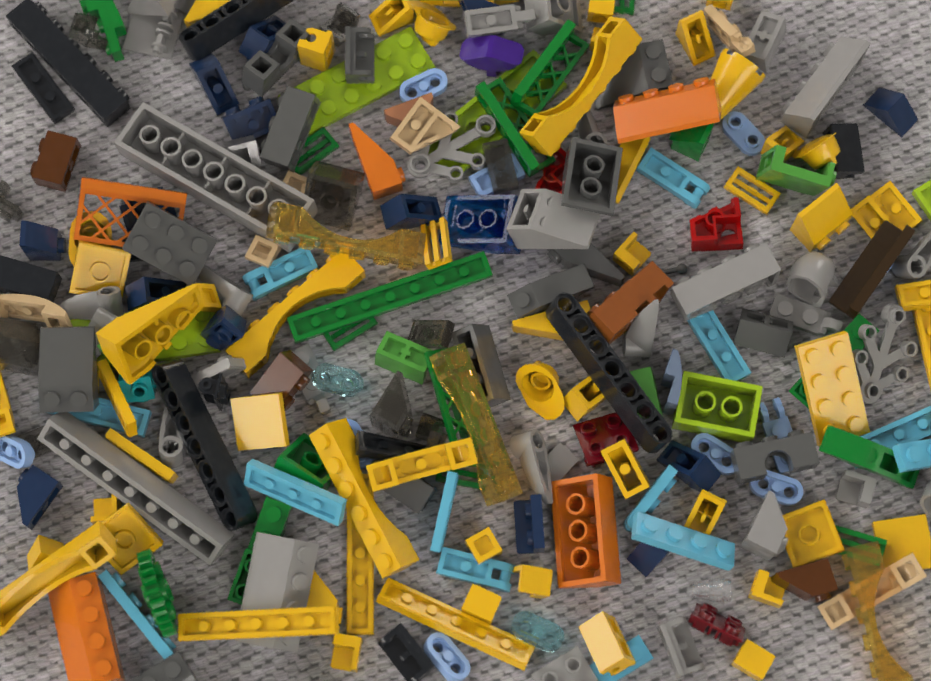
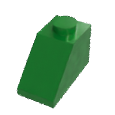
(691, 141)

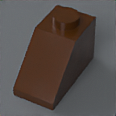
(808, 581)

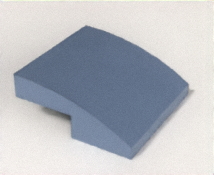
(672, 379)

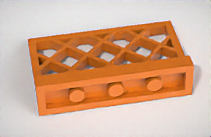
(123, 191)

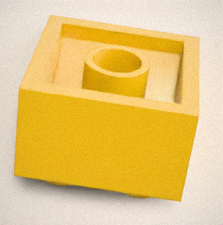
(822, 219)

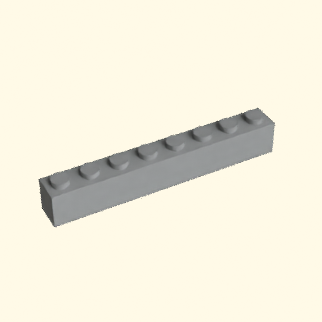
(136, 485)

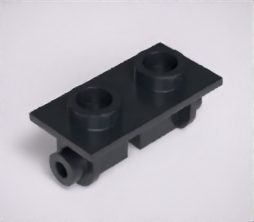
(215, 391)

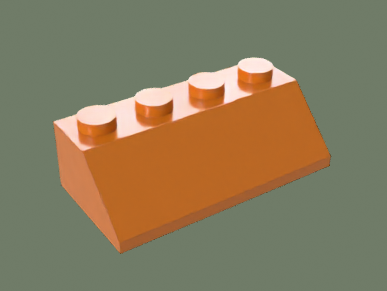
(667, 110)
(585, 532)
(85, 630)

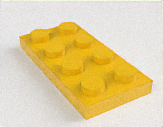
(832, 385)

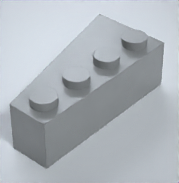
(726, 281)

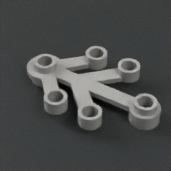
(448, 150)
(879, 355)

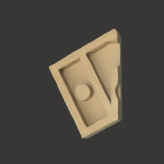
(422, 127)

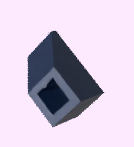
(224, 328)

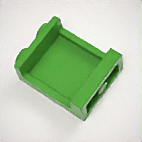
(794, 178)

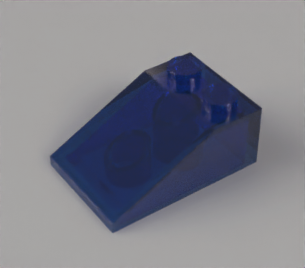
(480, 222)

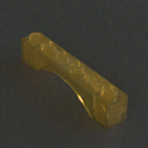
(295, 225)
(460, 380)
(866, 568)

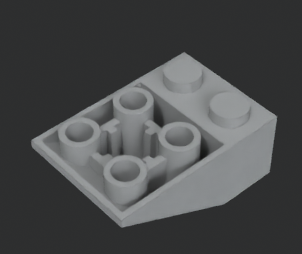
(545, 224)

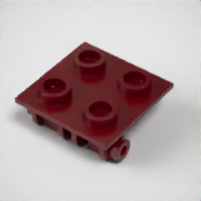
(601, 433)
(730, 627)

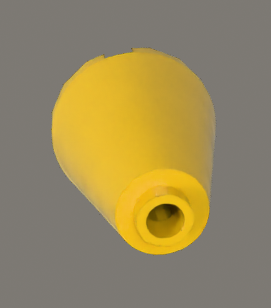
(734, 79)

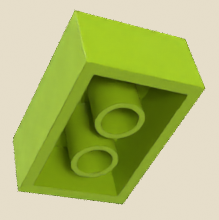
(717, 407)

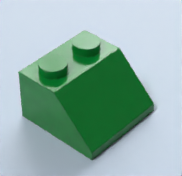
(304, 463)

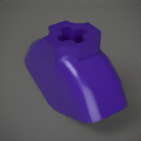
(491, 54)

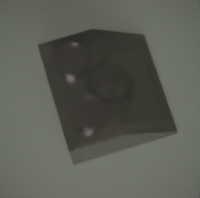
(335, 193)
(19, 346)
(393, 411)

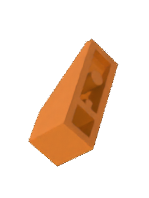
(377, 165)

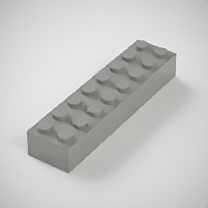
(206, 170)

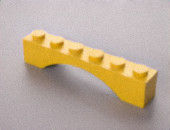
(611, 49)
(335, 277)
(385, 543)
(76, 557)

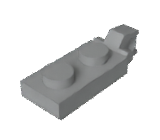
(496, 20)
(804, 316)
(225, 365)
(310, 392)

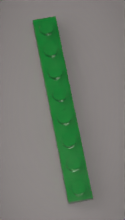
(389, 297)

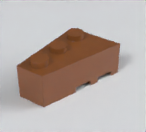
(623, 306)

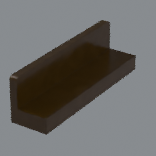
(870, 268)

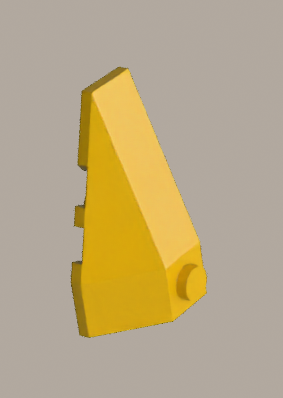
(140, 335)

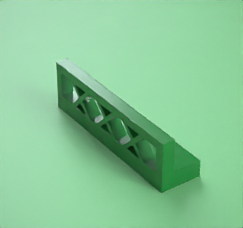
(544, 63)
(510, 129)
(444, 407)

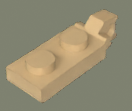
(728, 33)

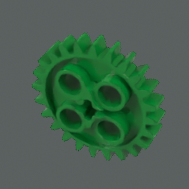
(157, 593)

